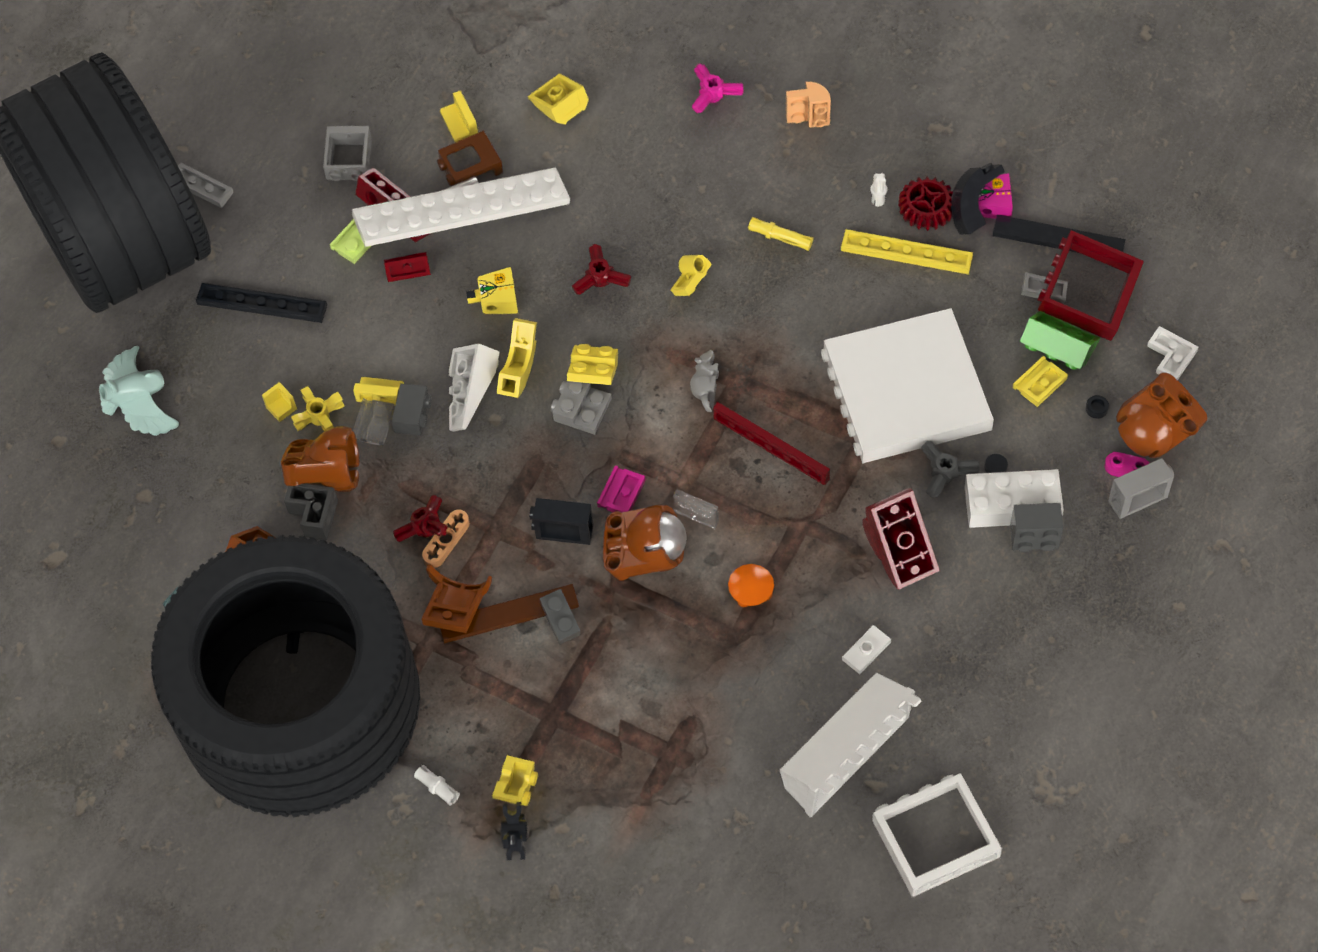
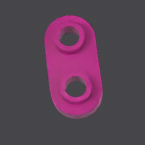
(1127, 463)

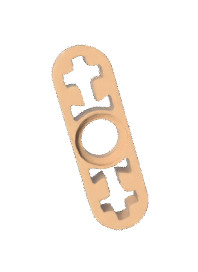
(446, 548)

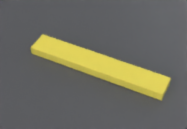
(907, 251)

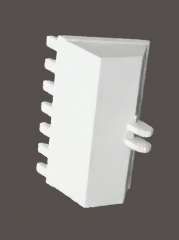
(847, 741)

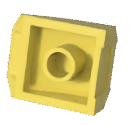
(560, 99)

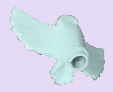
(133, 393)

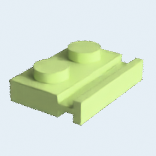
(349, 243)

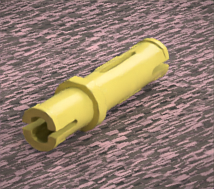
(788, 236)

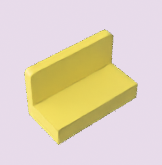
(459, 118)
(377, 389)

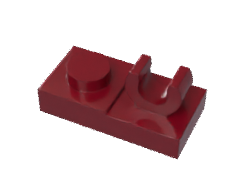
(407, 267)

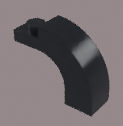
(965, 197)

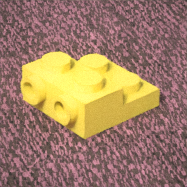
(593, 364)

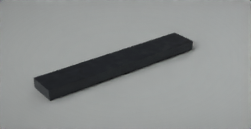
(1044, 234)
(261, 302)

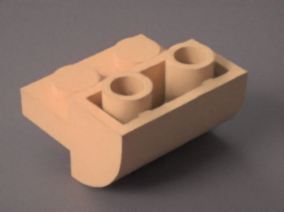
(809, 105)

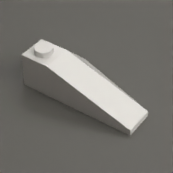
(471, 373)

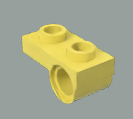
(693, 270)

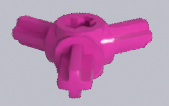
(712, 88)

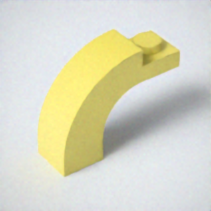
(516, 371)

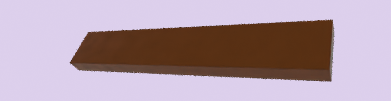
(509, 614)

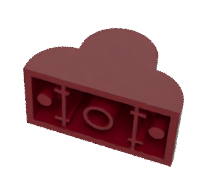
(900, 538)

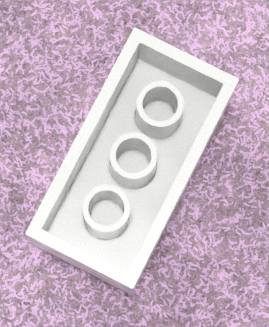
(993, 495)

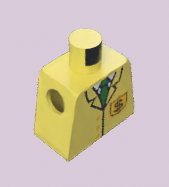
(495, 293)

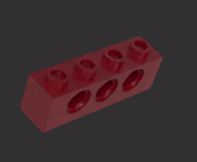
(376, 189)

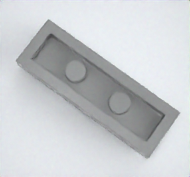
(205, 186)

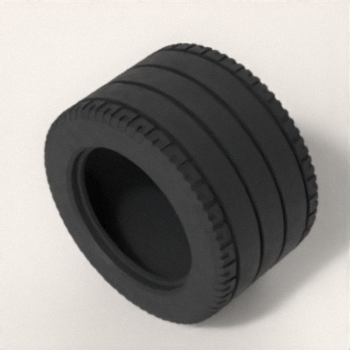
(101, 182)
(266, 593)

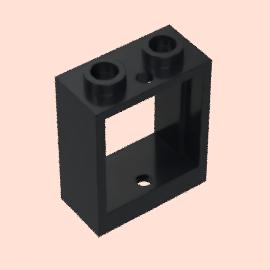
(562, 521)

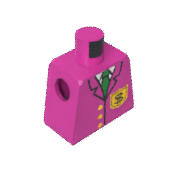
(996, 198)

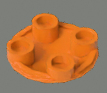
(751, 585)

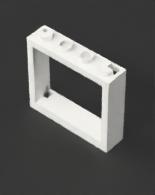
(952, 869)

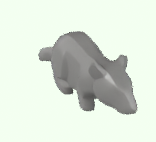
(703, 382)

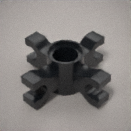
(514, 831)

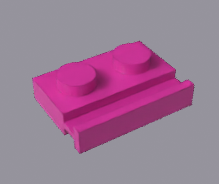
(621, 490)

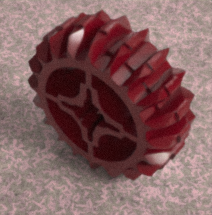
(922, 209)

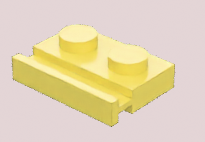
(1040, 381)

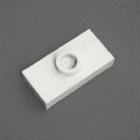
(866, 649)

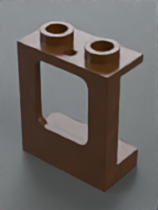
(485, 151)

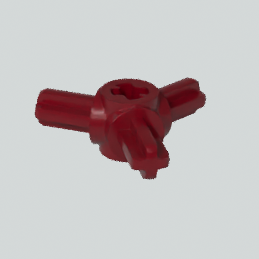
(599, 273)
(423, 522)

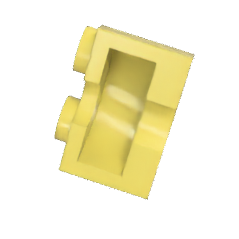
(516, 781)

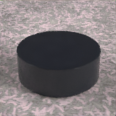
(1097, 406)
(995, 464)

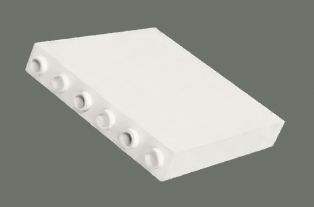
(906, 385)

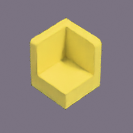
(279, 402)

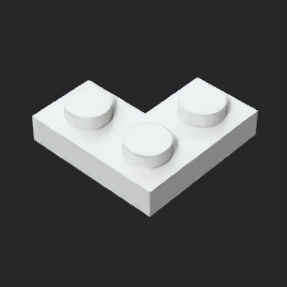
(1176, 350)

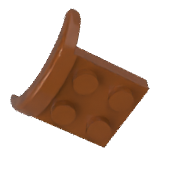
(453, 602)

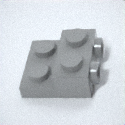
(580, 406)

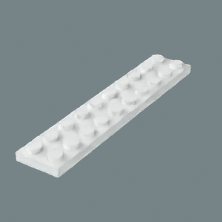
(460, 206)

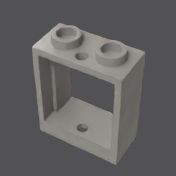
(338, 136)
(1141, 488)

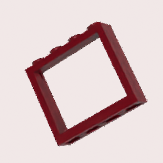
(1105, 255)

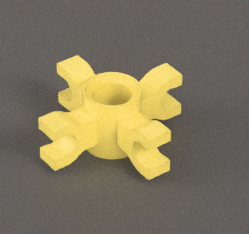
(314, 404)

